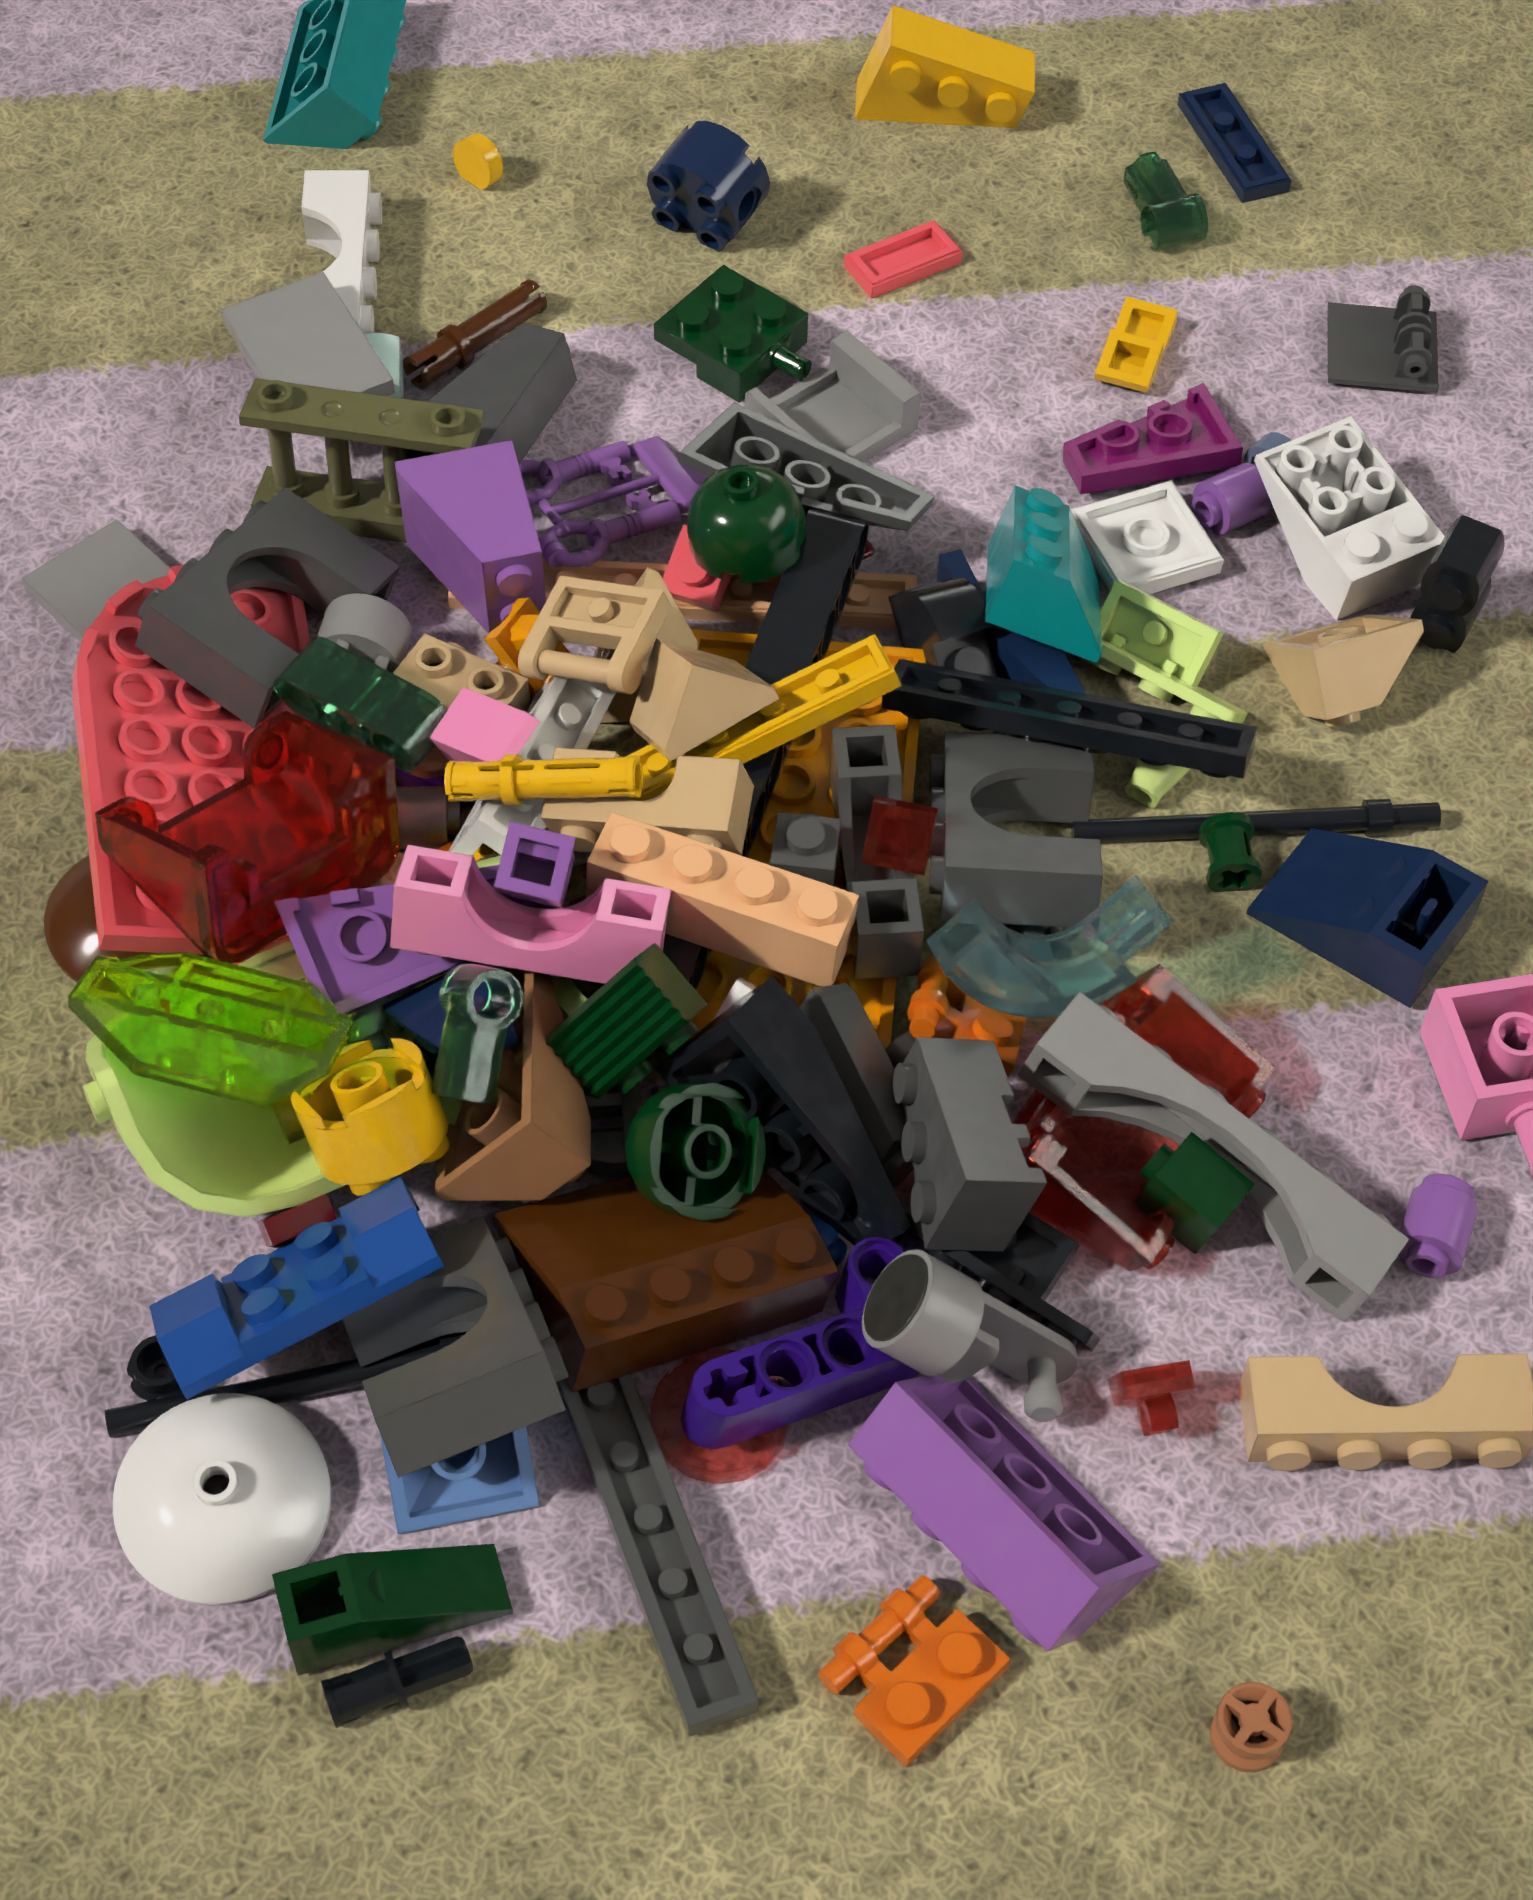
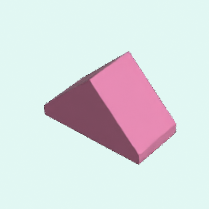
(482, 729)

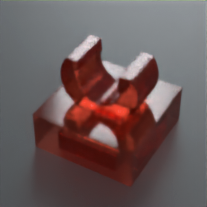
(899, 835)
(1153, 1392)

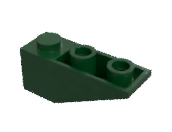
(386, 1600)

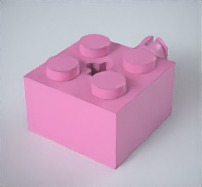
(1484, 1056)

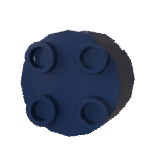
(707, 184)

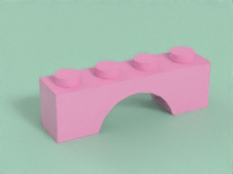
(453, 912)

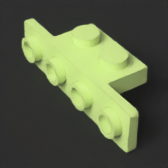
(1162, 648)

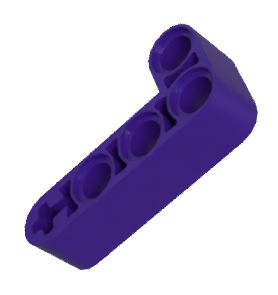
(737, 1399)

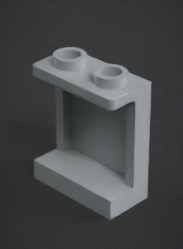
(848, 405)

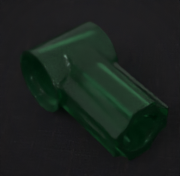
(1166, 210)
(474, 1040)

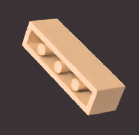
(731, 900)

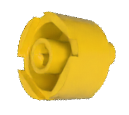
(373, 1115)

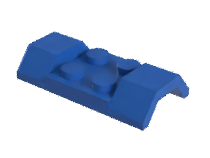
(296, 1290)

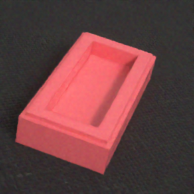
(902, 259)

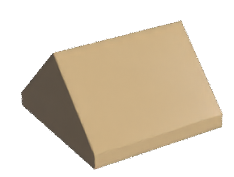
(693, 697)

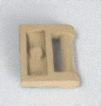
(596, 616)

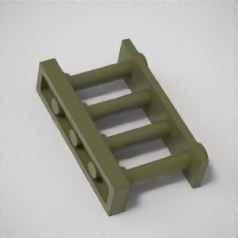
(342, 416)

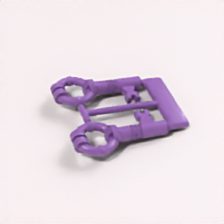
(649, 515)

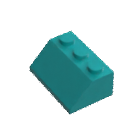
(1043, 575)

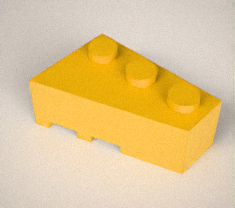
(943, 75)

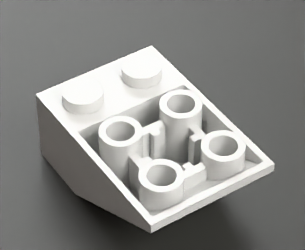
(1347, 518)

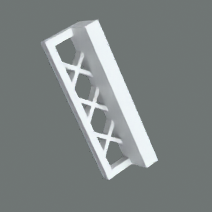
(568, 719)

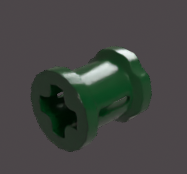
(1230, 852)

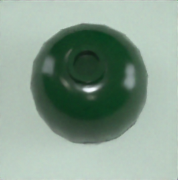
(746, 523)
(695, 1150)

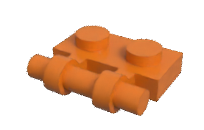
(932, 1016)
(930, 1685)

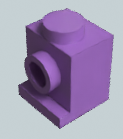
(535, 865)

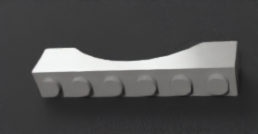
(1323, 1234)

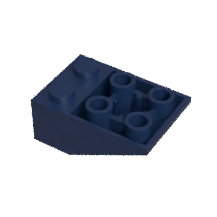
(1372, 908)

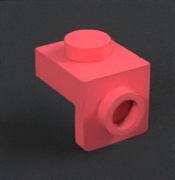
(689, 581)

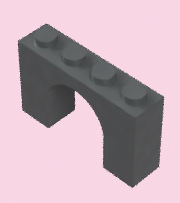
(278, 546)
(1012, 874)
(479, 1385)

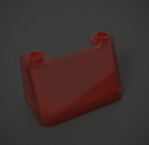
(300, 825)
(1097, 1160)

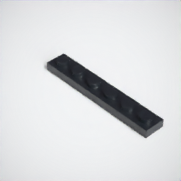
(1073, 719)

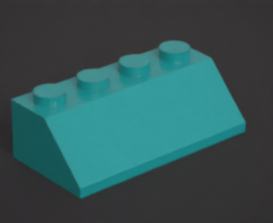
(335, 73)

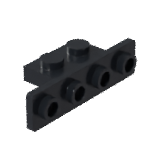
(1022, 1272)

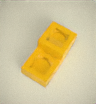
(1136, 345)

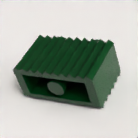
(626, 1022)

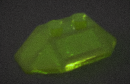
(211, 1024)

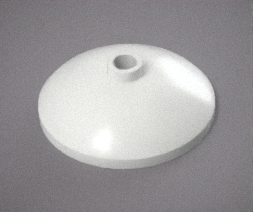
(229, 1542)

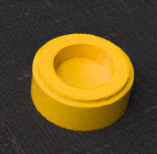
(478, 160)

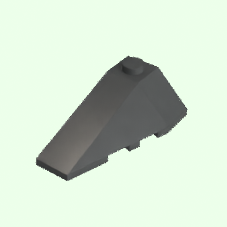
(819, 473)

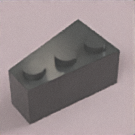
(963, 1146)

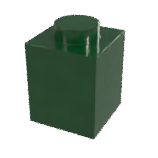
(1193, 1189)

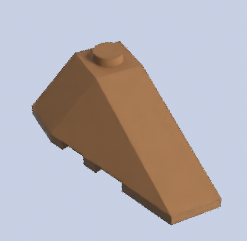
(539, 1119)

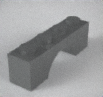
(888, 913)

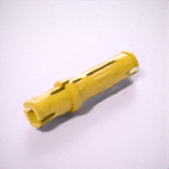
(529, 779)

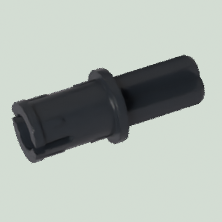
(394, 1680)

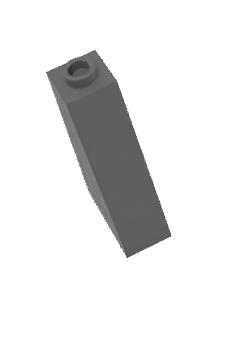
(515, 385)

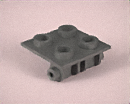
(1384, 344)

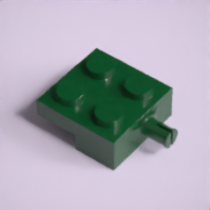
(736, 333)

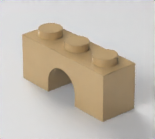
(703, 802)

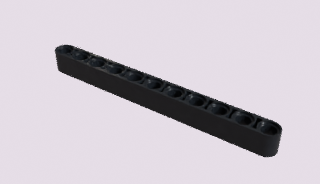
(790, 639)

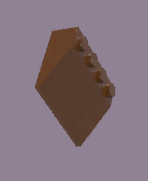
(651, 1287)

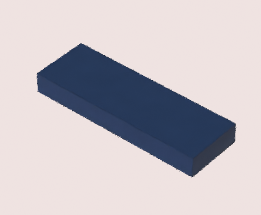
(1234, 142)

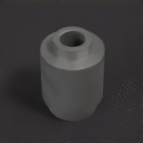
(427, 816)

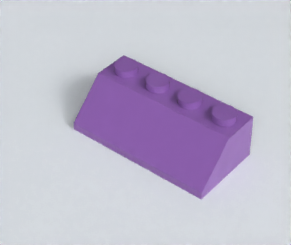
(1001, 1506)

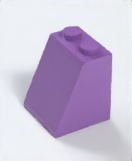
(474, 527)

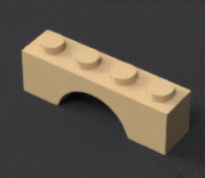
(1303, 1415)

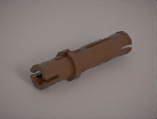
(459, 343)

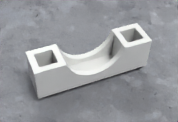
(339, 219)

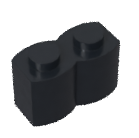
(1458, 582)

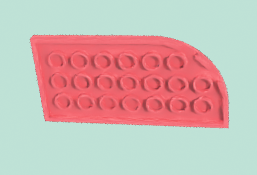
(155, 741)

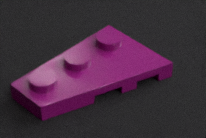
(1161, 446)

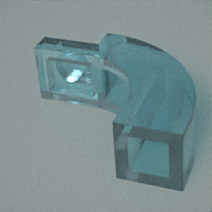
(1046, 972)

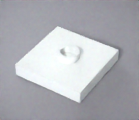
(1147, 539)

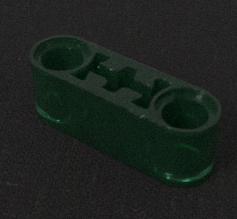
(361, 701)

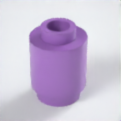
(1231, 499)
(1438, 1225)

